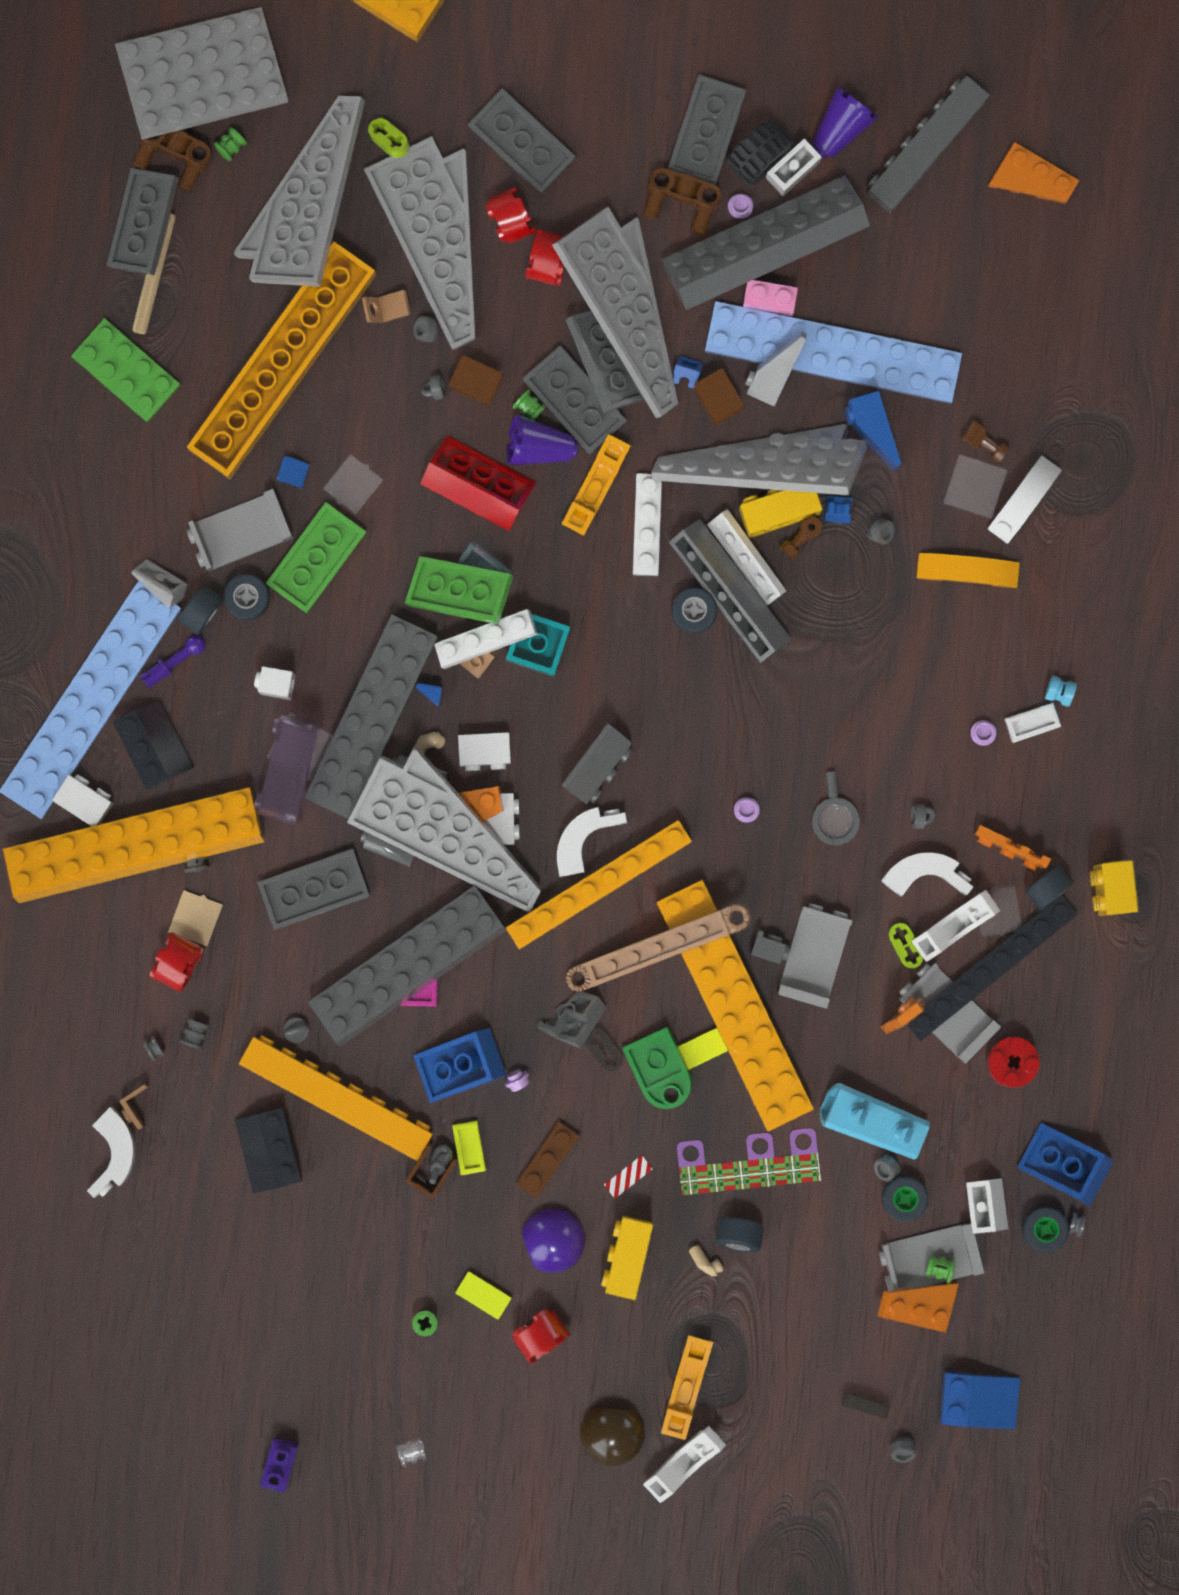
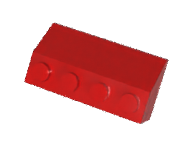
(478, 483)

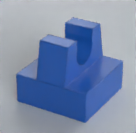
(687, 368)
(838, 509)

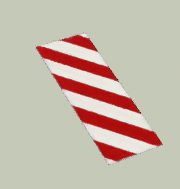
(628, 1176)

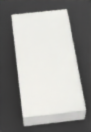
(1032, 722)

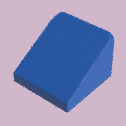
(293, 472)
(432, 692)

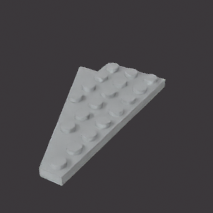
(430, 216)
(299, 220)
(617, 285)
(797, 461)
(429, 819)

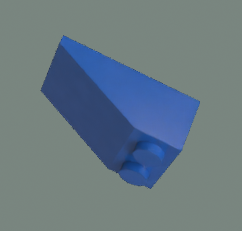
(871, 424)
(459, 1065)
(1065, 1164)
(979, 1400)

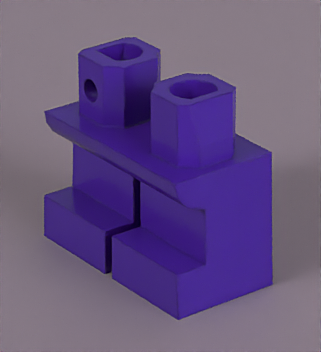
(279, 1464)

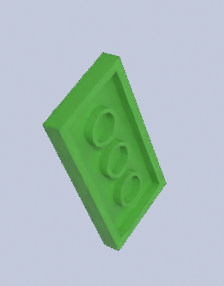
(125, 370)
(316, 558)
(459, 590)

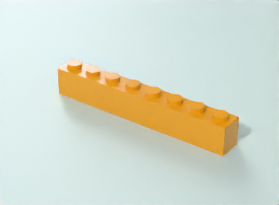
(598, 884)
(336, 1098)

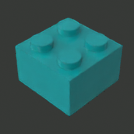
(542, 650)

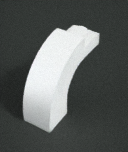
(1024, 499)
(570, 844)
(917, 865)
(955, 925)
(122, 1145)
(684, 1463)

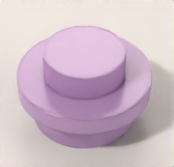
(740, 206)
(983, 732)
(746, 809)
(517, 1080)

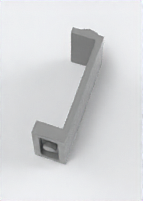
(239, 531)
(814, 955)
(966, 1029)
(909, 1257)

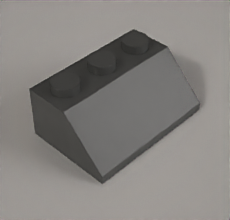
(598, 765)

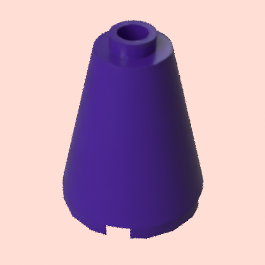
(841, 123)
(538, 443)

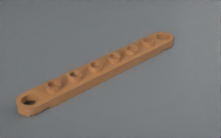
(658, 947)

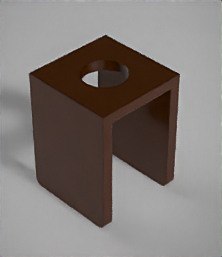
(475, 380)
(718, 397)
(409, 1180)

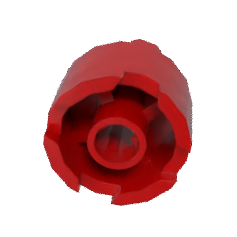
(511, 216)
(544, 261)
(176, 962)
(1027, 1065)
(540, 1336)

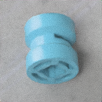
(1055, 688)

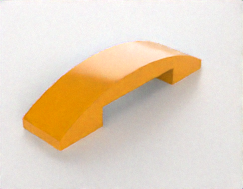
(596, 485)
(968, 569)
(686, 1387)

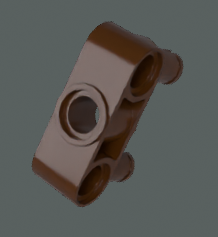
(180, 147)
(685, 190)

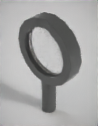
(835, 819)

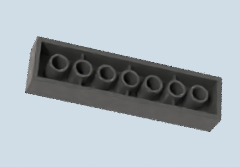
(765, 242)
(371, 716)
(407, 966)

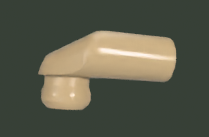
(429, 740)
(703, 1263)

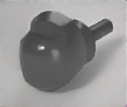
(439, 1161)

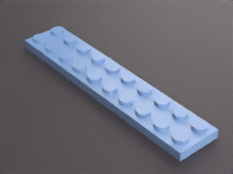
(836, 352)
(89, 700)

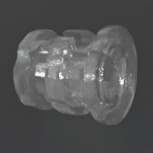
(411, 1452)

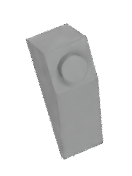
(772, 373)

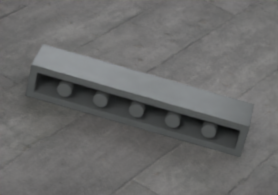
(928, 144)
(730, 590)

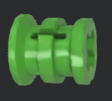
(229, 144)
(529, 406)
(940, 1268)
(417, 1325)

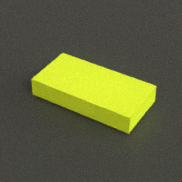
(702, 1048)
(469, 1147)
(483, 1295)

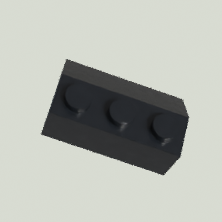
(153, 745)
(268, 1150)

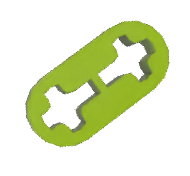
(392, 134)
(900, 948)

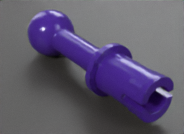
(194, 645)

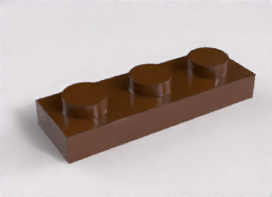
(547, 1160)

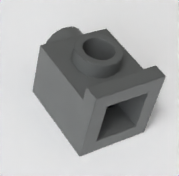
(770, 948)

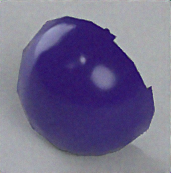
(553, 1240)

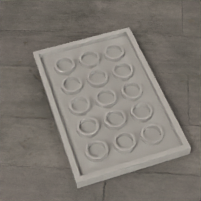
(201, 73)

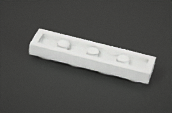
(647, 526)
(746, 557)
(485, 639)

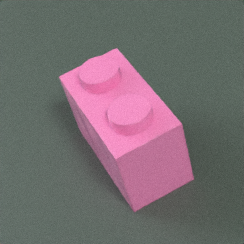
(770, 297)

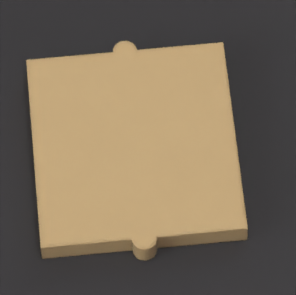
(195, 918)

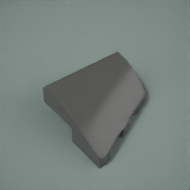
(574, 1019)

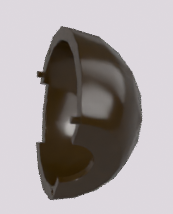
(612, 1435)

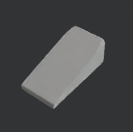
(160, 583)

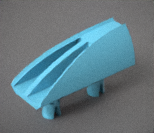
(873, 1121)

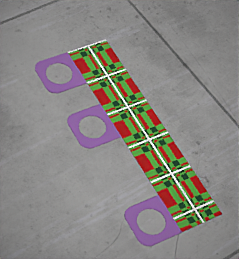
(757, 1171)

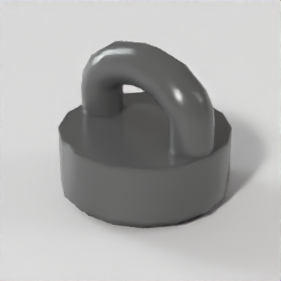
(426, 329)
(437, 388)
(881, 531)
(918, 816)
(296, 1030)
(887, 1168)
(903, 1449)

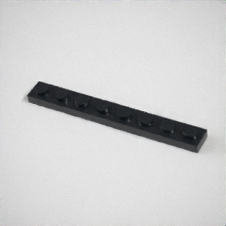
(992, 967)

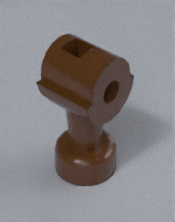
(976, 437)
(808, 530)

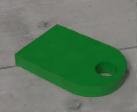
(659, 1066)

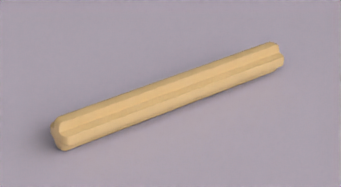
(151, 284)

